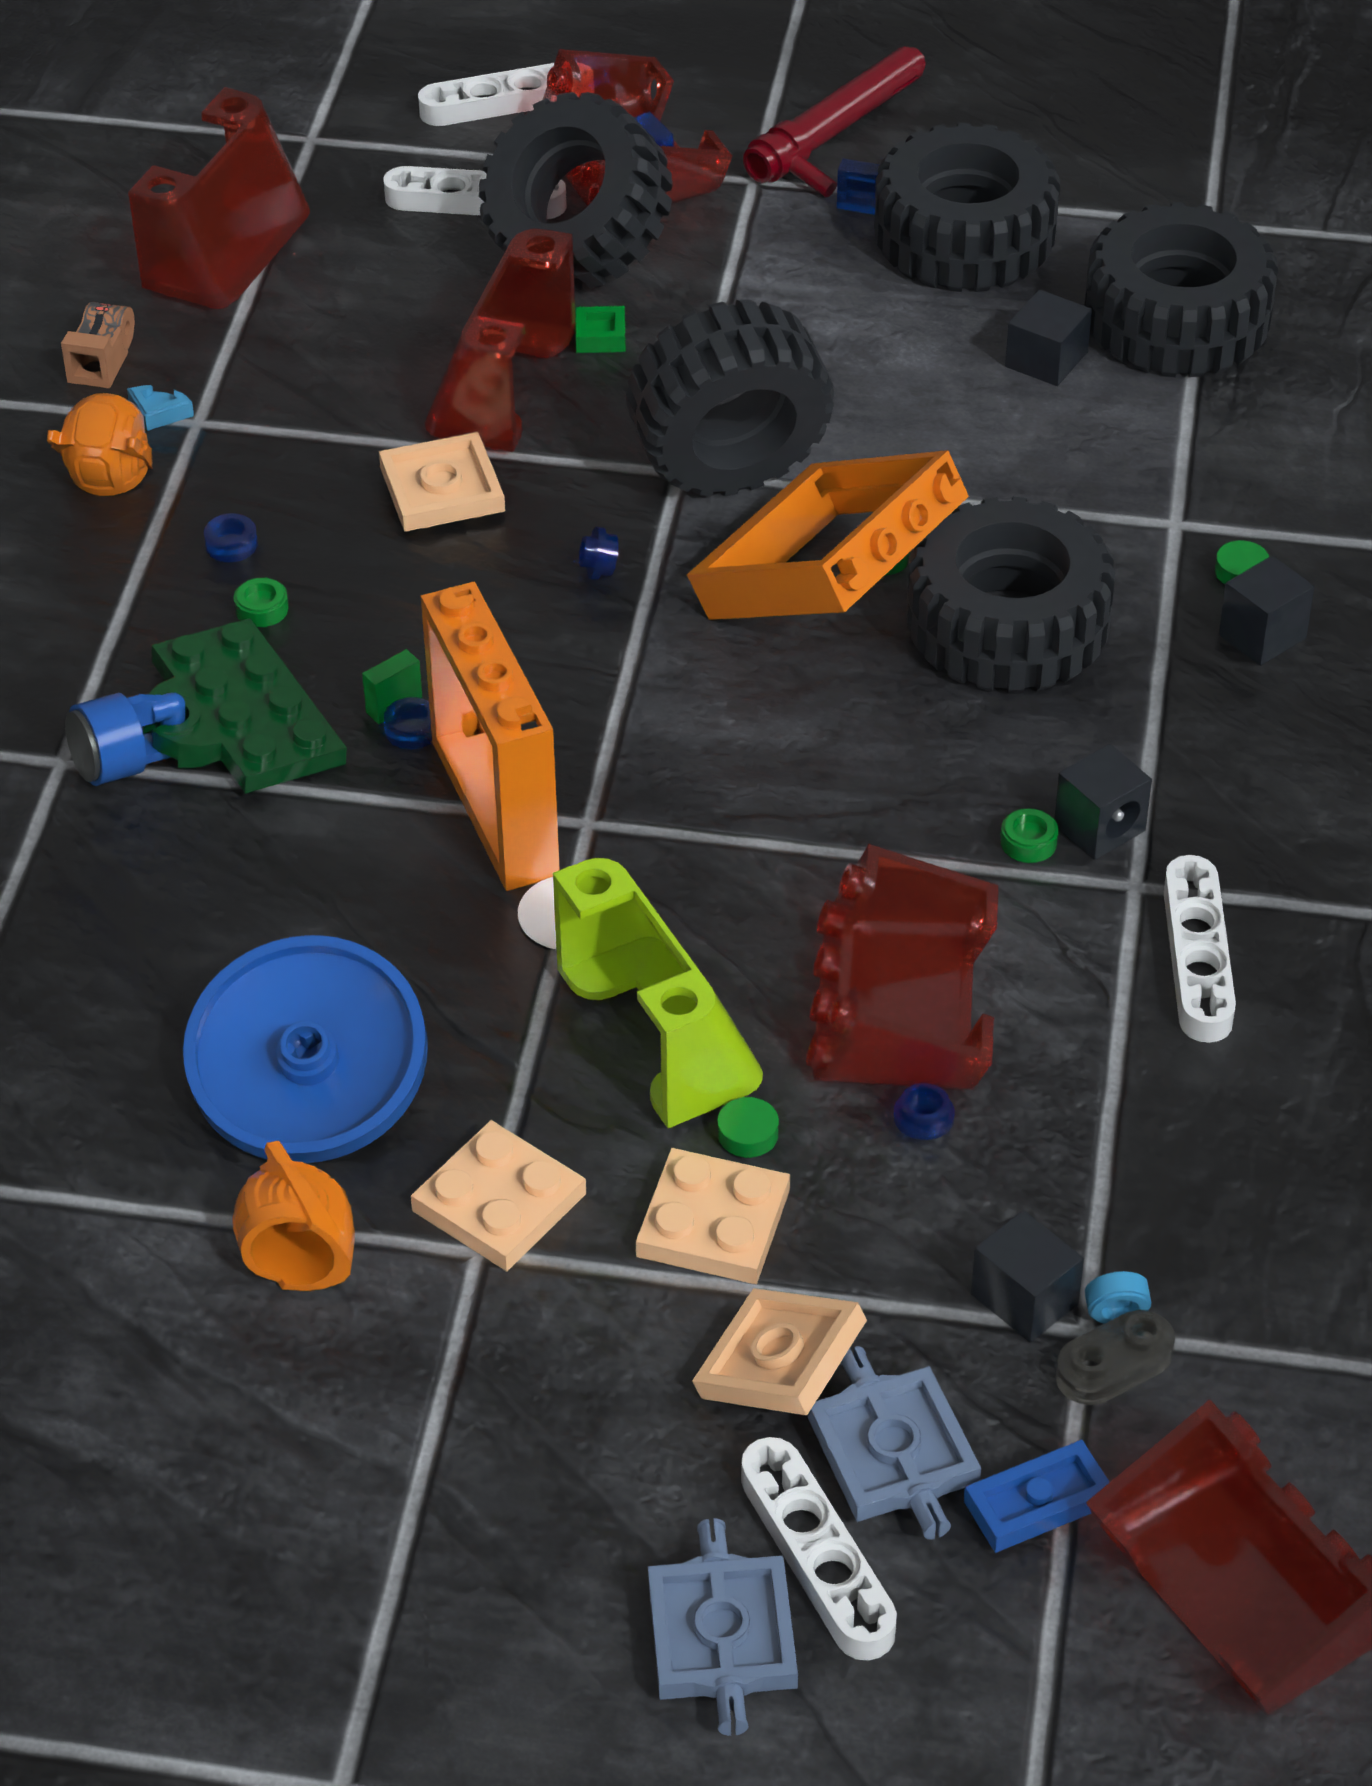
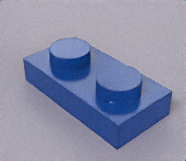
(1035, 1495)

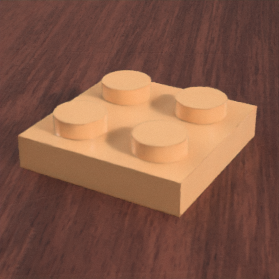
(441, 481)
(498, 1195)
(713, 1216)
(780, 1351)

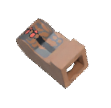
(101, 337)

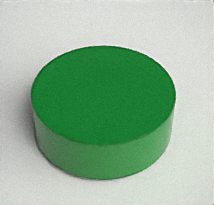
(1236, 558)
(261, 601)
(1029, 835)
(748, 1127)

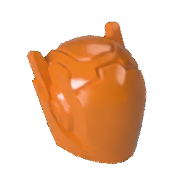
(104, 444)
(294, 1224)

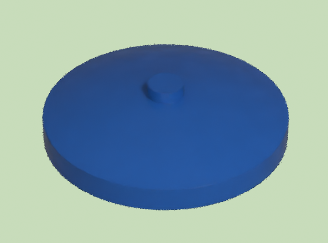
(305, 1048)

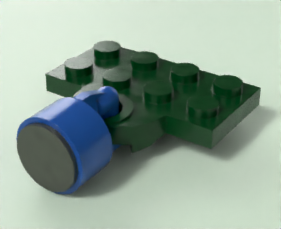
(219, 701)

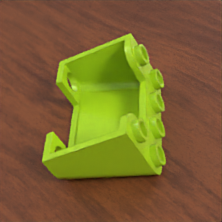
(618, 942)

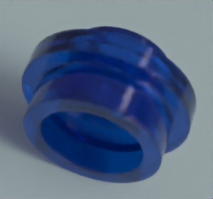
(598, 553)
(924, 1112)

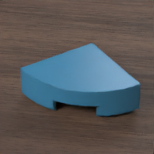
(160, 407)

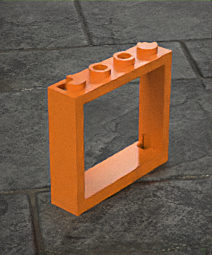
(751, 570)
(476, 728)

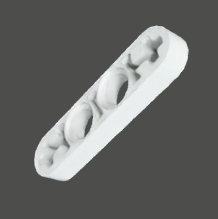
(460, 101)
(423, 187)
(1199, 947)
(823, 1544)

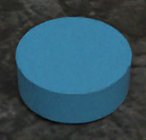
(1116, 1295)

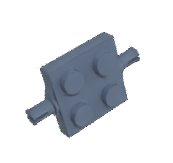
(894, 1443)
(722, 1627)

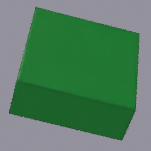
(600, 329)
(391, 681)

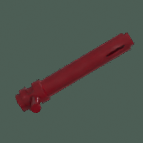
(791, 142)

